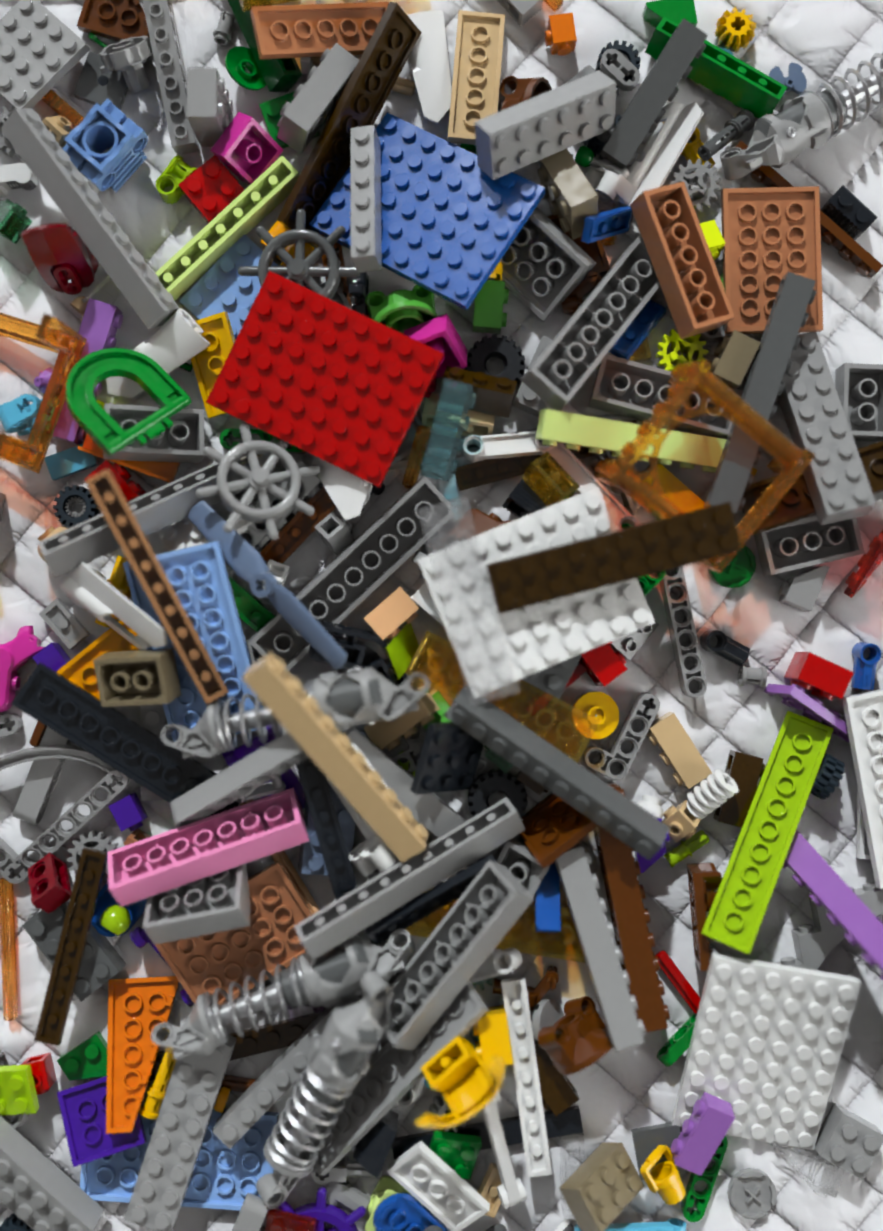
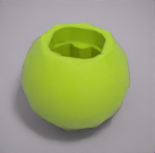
(115, 919)

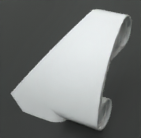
(344, 488)

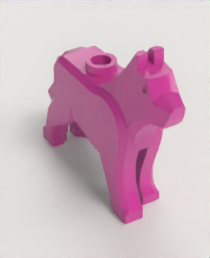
(12, 658)

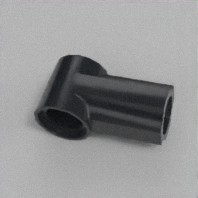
(725, 648)

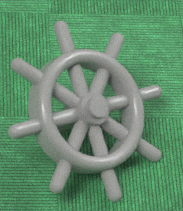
(257, 482)

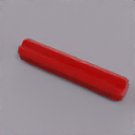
(678, 981)

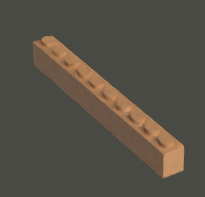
(156, 585)

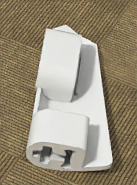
(431, 65)
(169, 347)

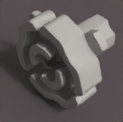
(129, 58)

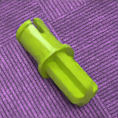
(686, 848)

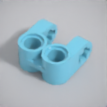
(19, 414)

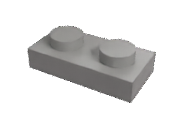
(64, 624)

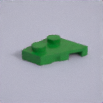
(86, 1059)

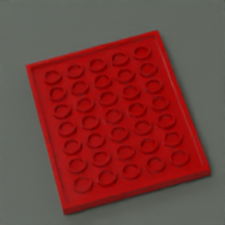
(325, 378)

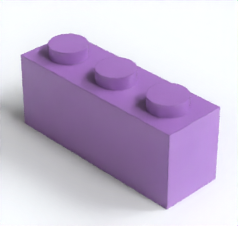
(702, 1133)

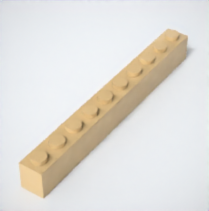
(336, 756)

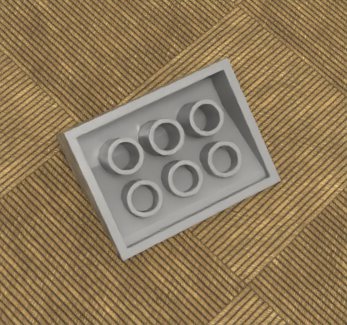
(544, 265)
(200, 907)

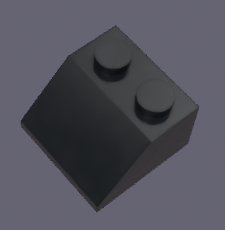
(375, 1145)

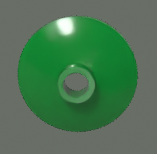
(244, 68)

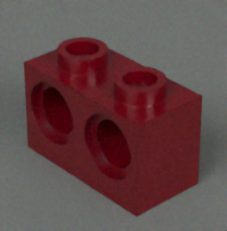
(49, 883)

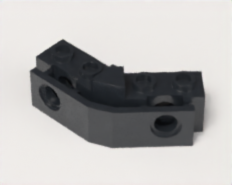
(358, 652)

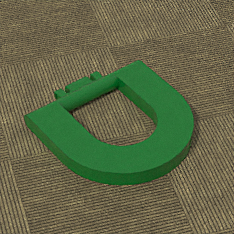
(124, 363)

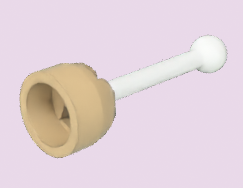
(80, 302)

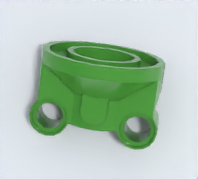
(401, 308)

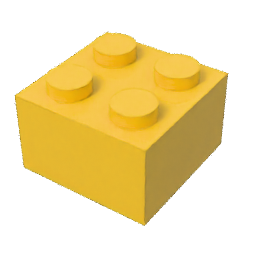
(493, 1035)

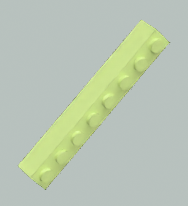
(228, 227)
(611, 436)

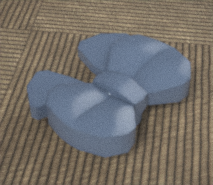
(795, 82)

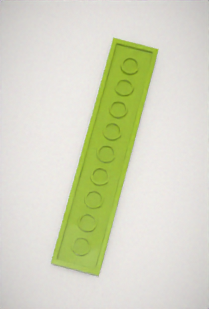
(767, 832)

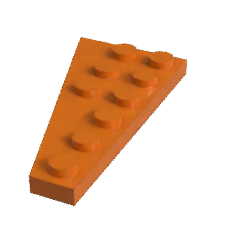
(133, 1012)

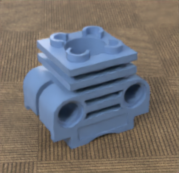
(101, 129)

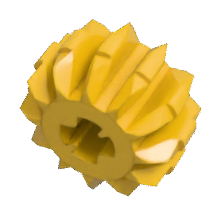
(726, 29)

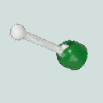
(585, 158)

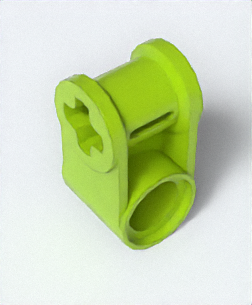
(172, 176)

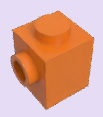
(561, 34)

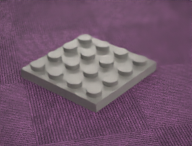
(34, 53)

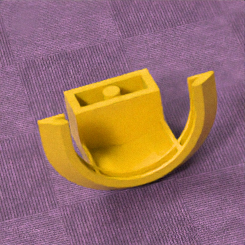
(463, 1080)

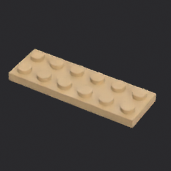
(475, 73)

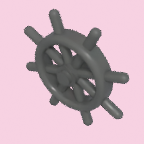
(298, 268)

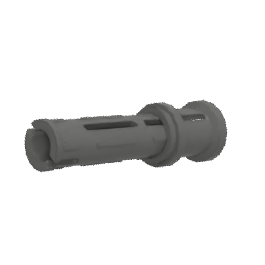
(710, 148)

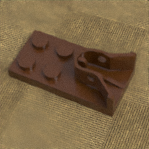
(702, 882)

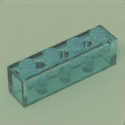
(447, 428)

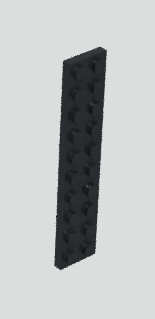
(110, 735)

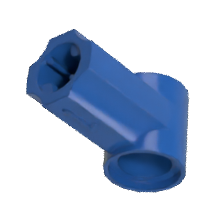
(865, 669)

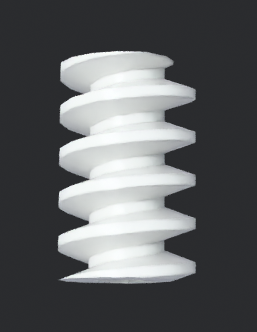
(711, 794)

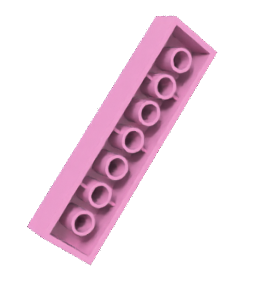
(206, 847)

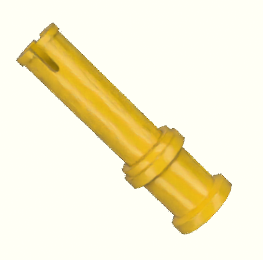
(157, 1091)

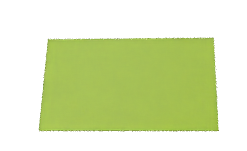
(403, 649)

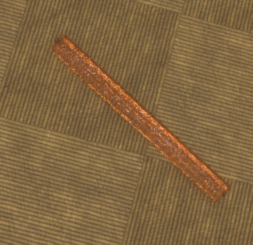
(8, 951)

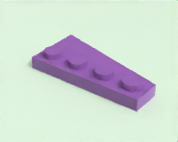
(813, 709)

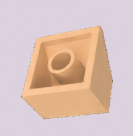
(391, 614)

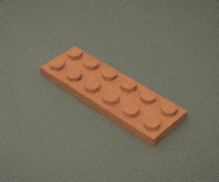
(313, 28)

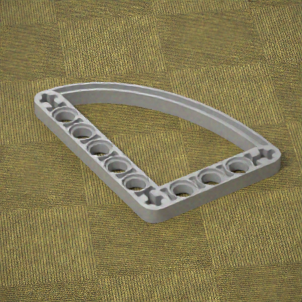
(12, 859)

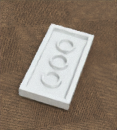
(438, 1187)

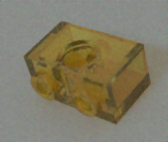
(549, 480)

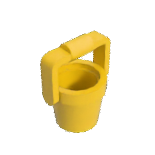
(664, 1176)

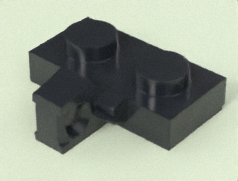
(359, 290)

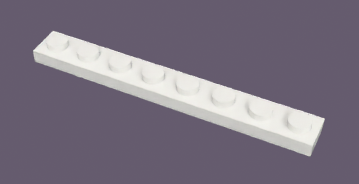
(526, 1077)

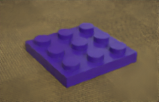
(85, 1124)

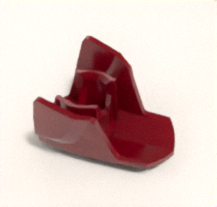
(61, 257)

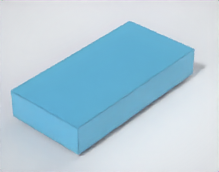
(69, 462)

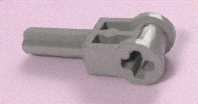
(341, 1171)

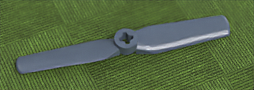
(251, 567)

